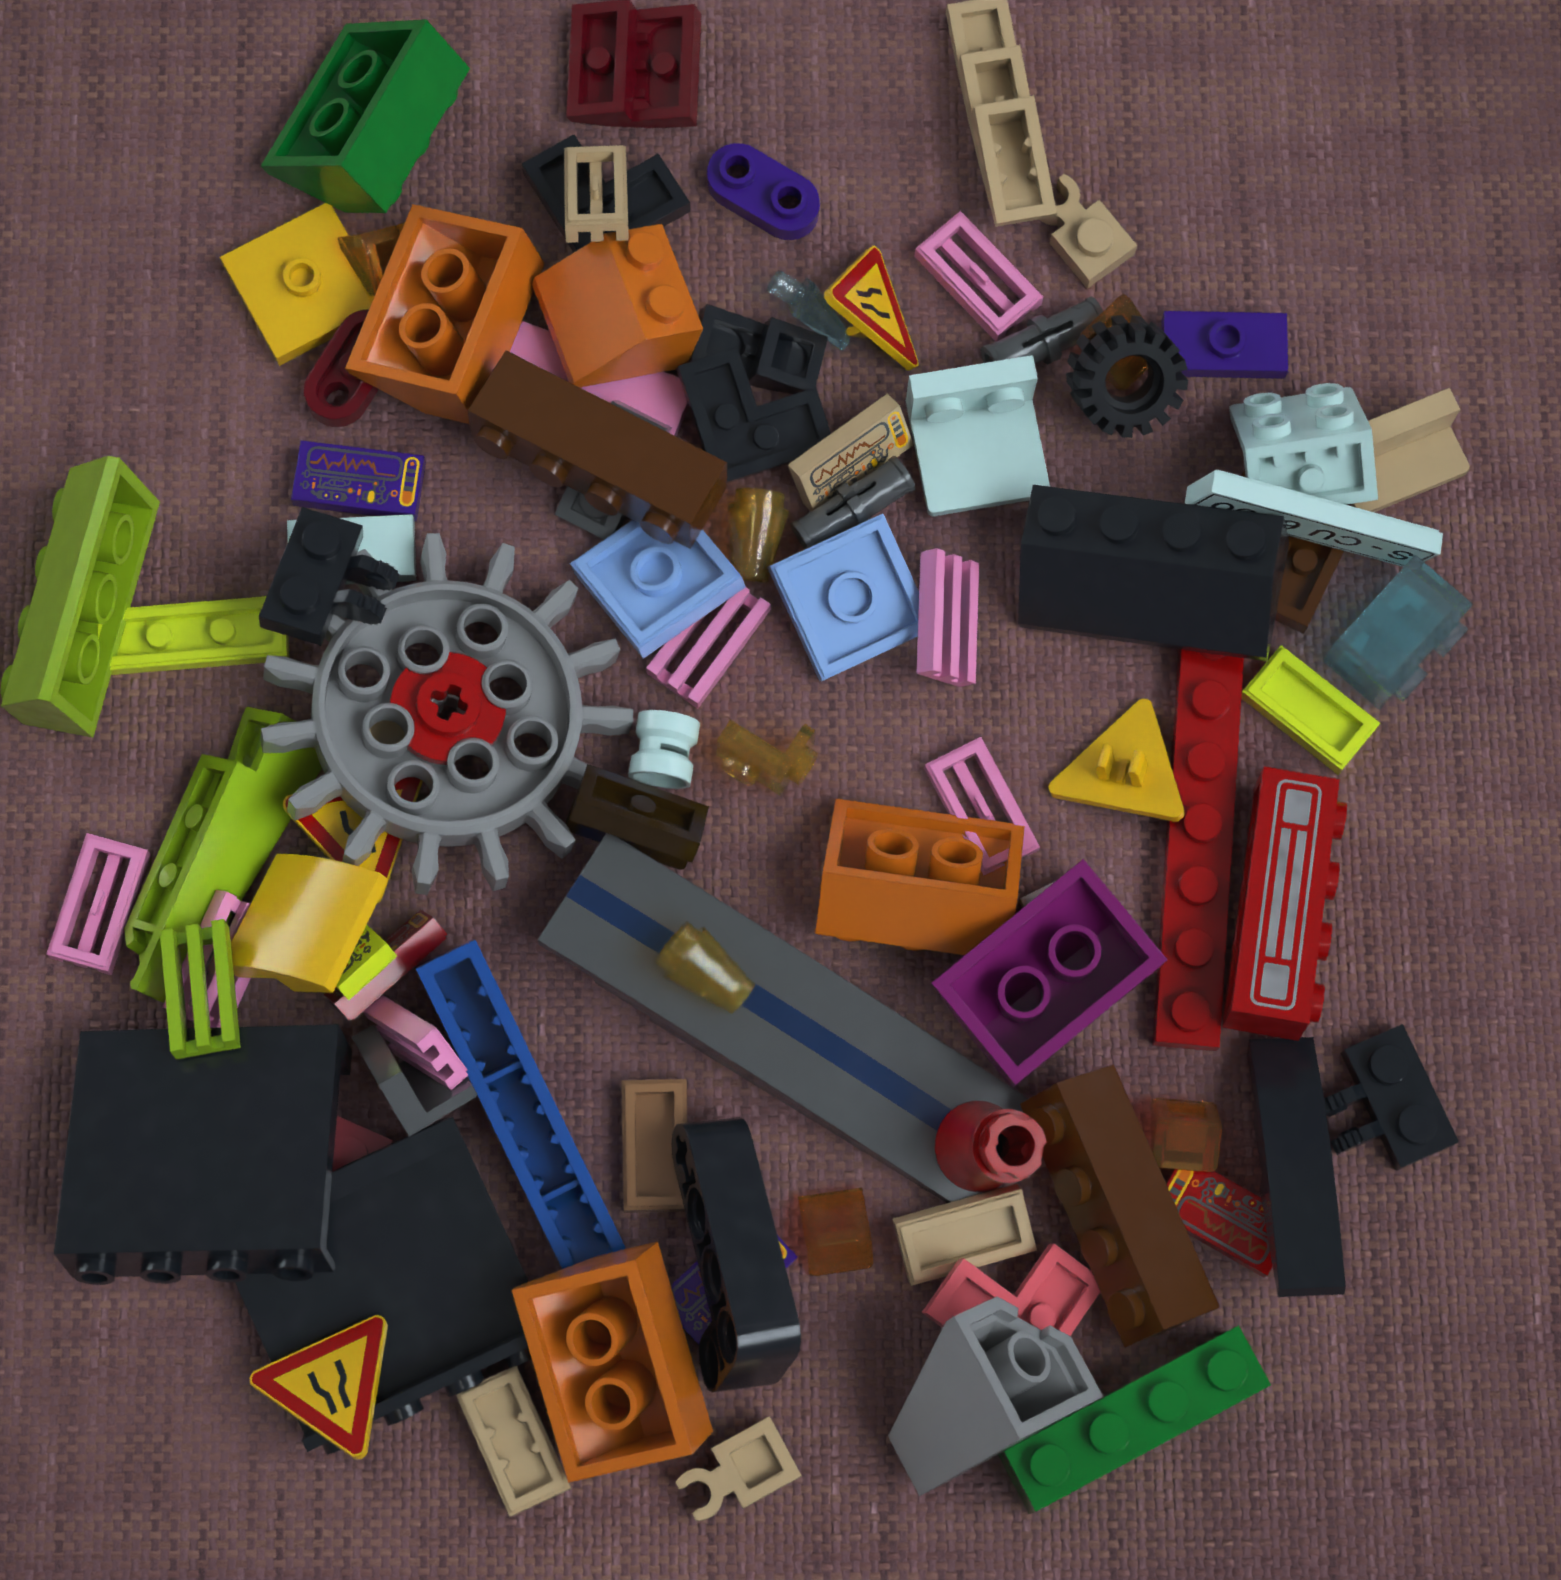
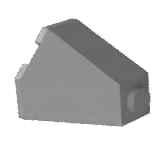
(986, 1391)

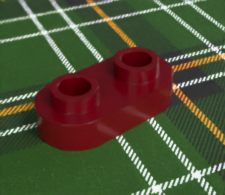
(330, 375)

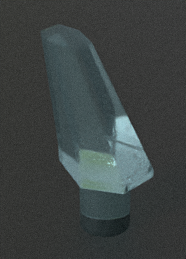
(810, 307)

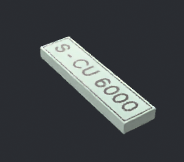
(1319, 518)

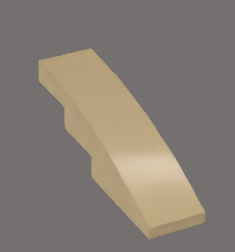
(1000, 112)

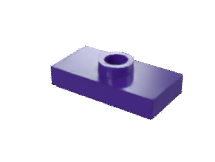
(1230, 343)

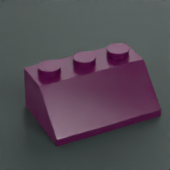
(1048, 973)

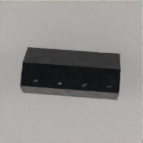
(1151, 572)

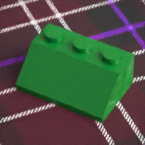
(368, 114)

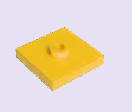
(297, 282)

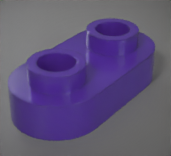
(758, 192)

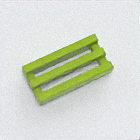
(193, 940)

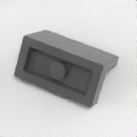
(411, 1093)

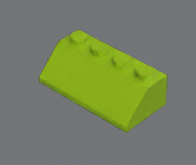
(82, 581)

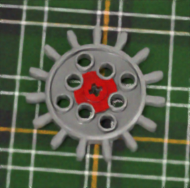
(483, 726)

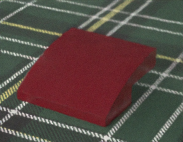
(634, 65)

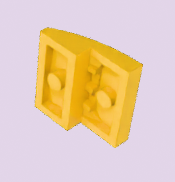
(305, 921)

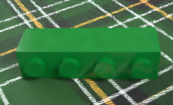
(1134, 1420)

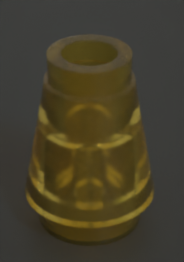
(755, 531)
(704, 968)

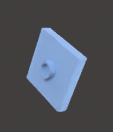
(655, 586)
(849, 597)

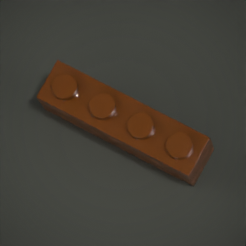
(597, 450)
(1120, 1206)

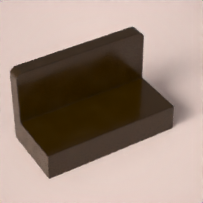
(639, 814)

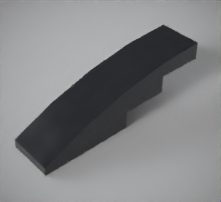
(1296, 1168)

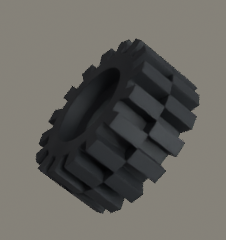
(1150, 399)

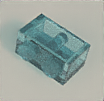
(1398, 632)

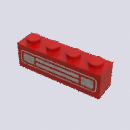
(1282, 904)

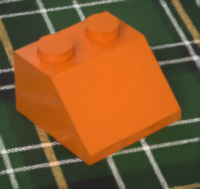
(619, 308)

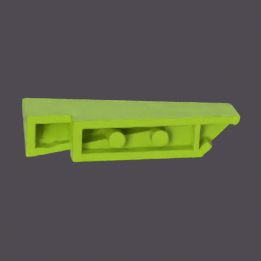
(215, 840)

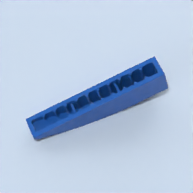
(519, 1105)

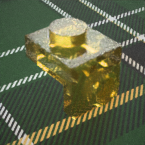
(753, 759)

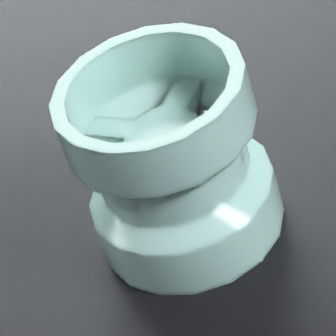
(664, 749)

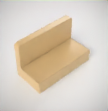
(1415, 450)

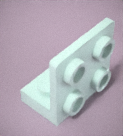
(976, 435)
(1309, 443)

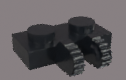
(313, 579)
(1396, 1097)

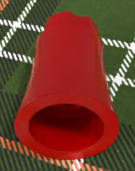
(969, 1141)

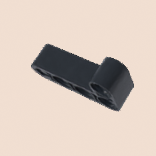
(738, 1256)

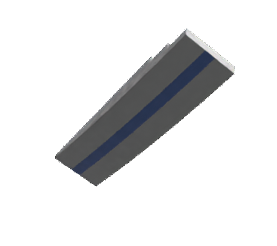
(795, 1034)

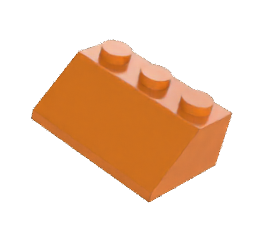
(445, 310)
(915, 878)
(613, 1363)

